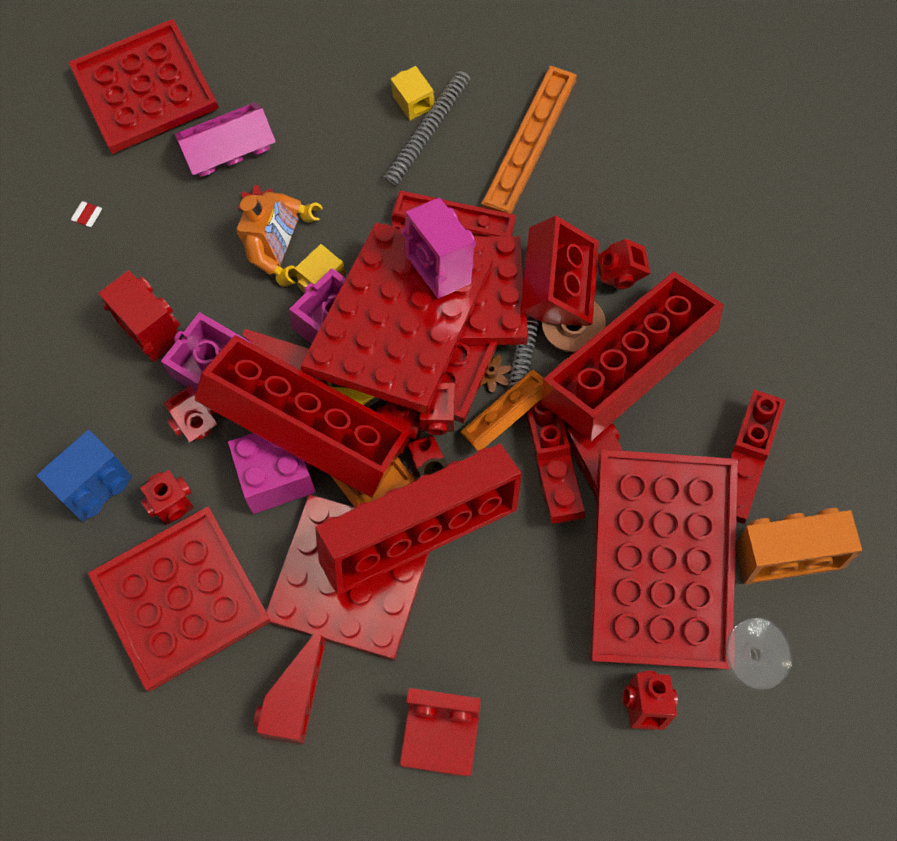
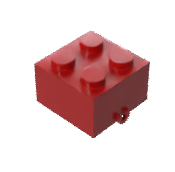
(141, 314)

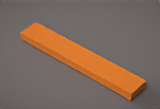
(529, 141)

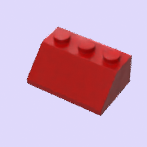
(560, 273)

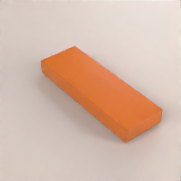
(504, 411)

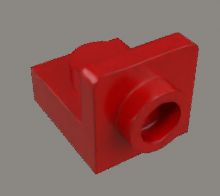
(441, 411)

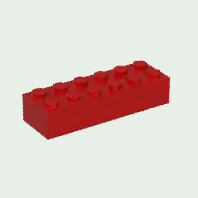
(631, 355)
(301, 415)
(417, 518)

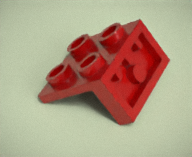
(440, 732)

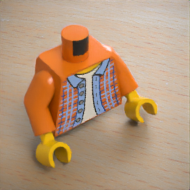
(268, 228)

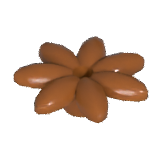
(496, 374)

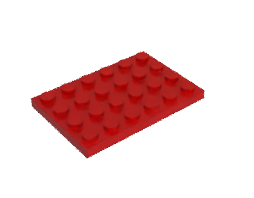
(389, 327)
(664, 559)

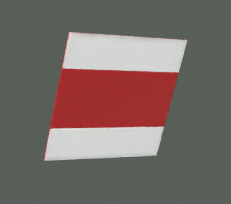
(86, 214)

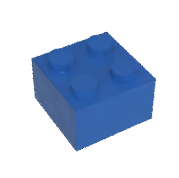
(85, 476)

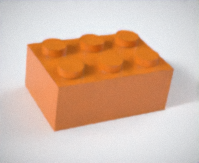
(797, 545)

